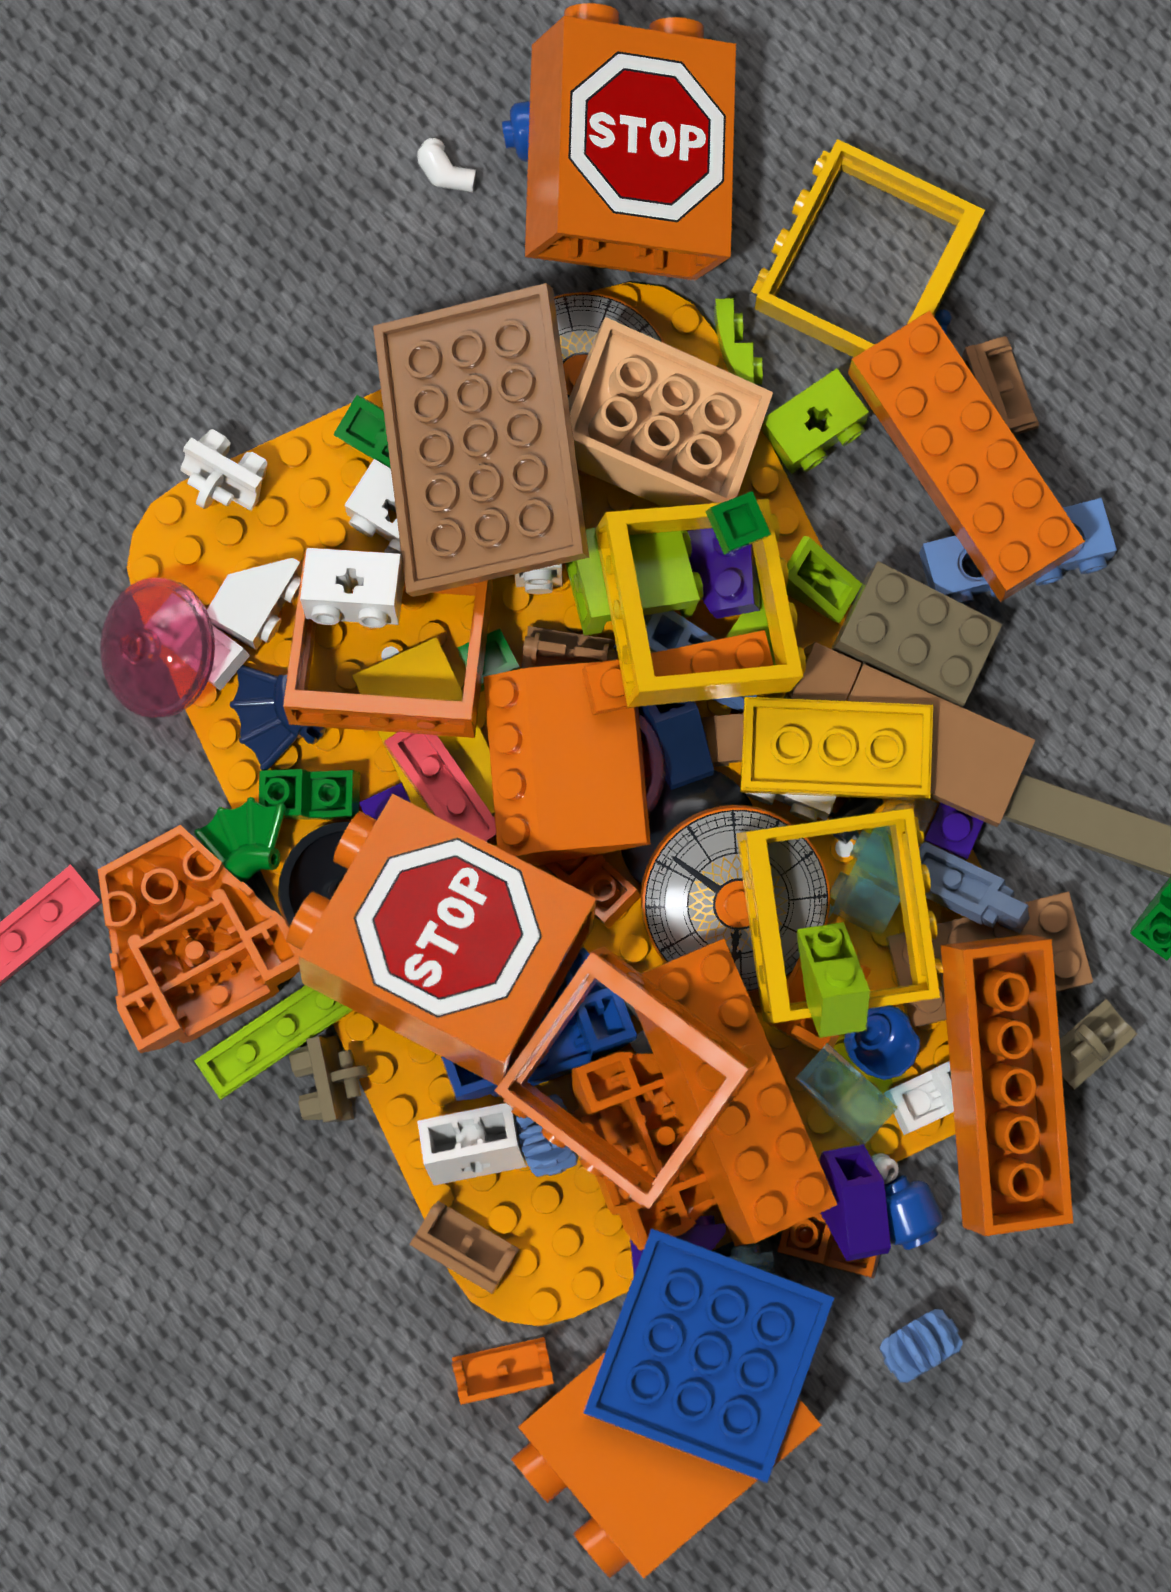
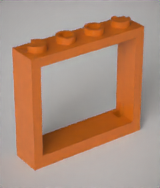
(388, 712)
(670, 1015)

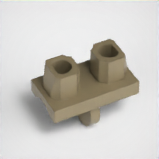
(1093, 1043)
(334, 1079)

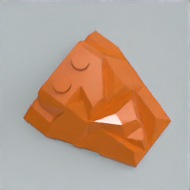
(188, 941)
(634, 1112)

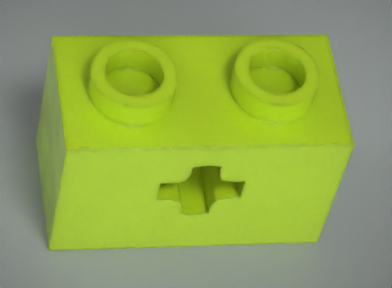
(827, 400)

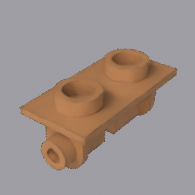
(556, 647)

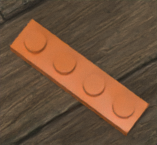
(748, 650)

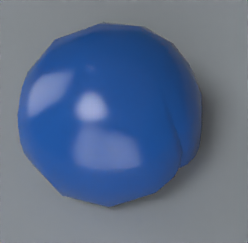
(887, 1044)

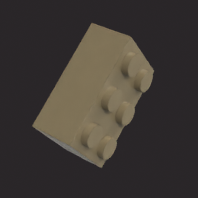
(916, 634)

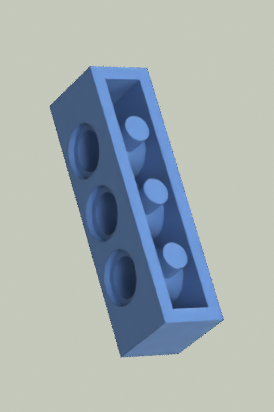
(944, 557)

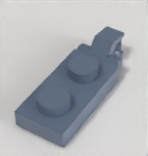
(972, 890)

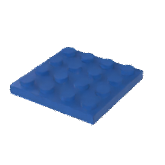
(709, 1355)

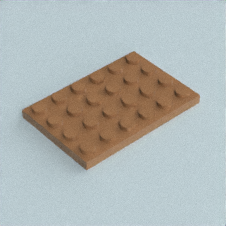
(480, 441)

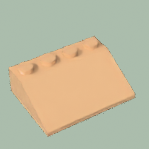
(663, 420)

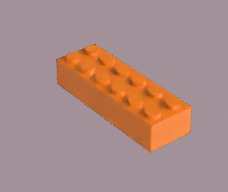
(965, 456)
(1007, 1084)
(758, 1148)

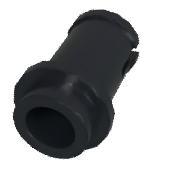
(853, 807)

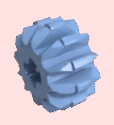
(541, 1154)
(921, 1345)

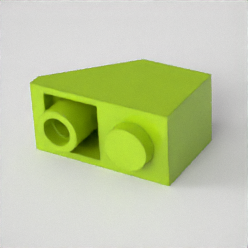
(833, 980)

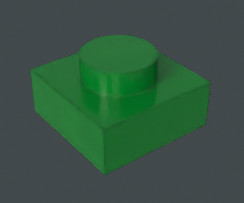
(738, 522)
(497, 655)

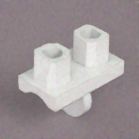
(220, 477)

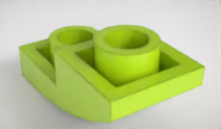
(737, 356)

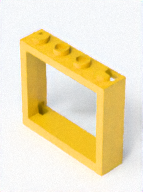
(807, 207)
(629, 625)
(912, 882)

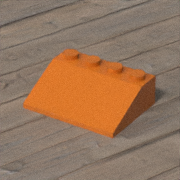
(558, 773)

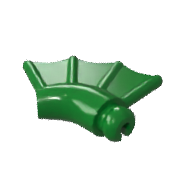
(244, 838)

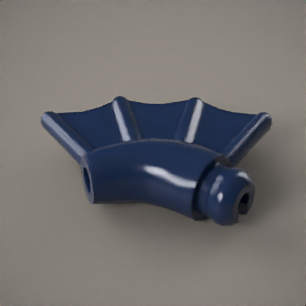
(263, 717)

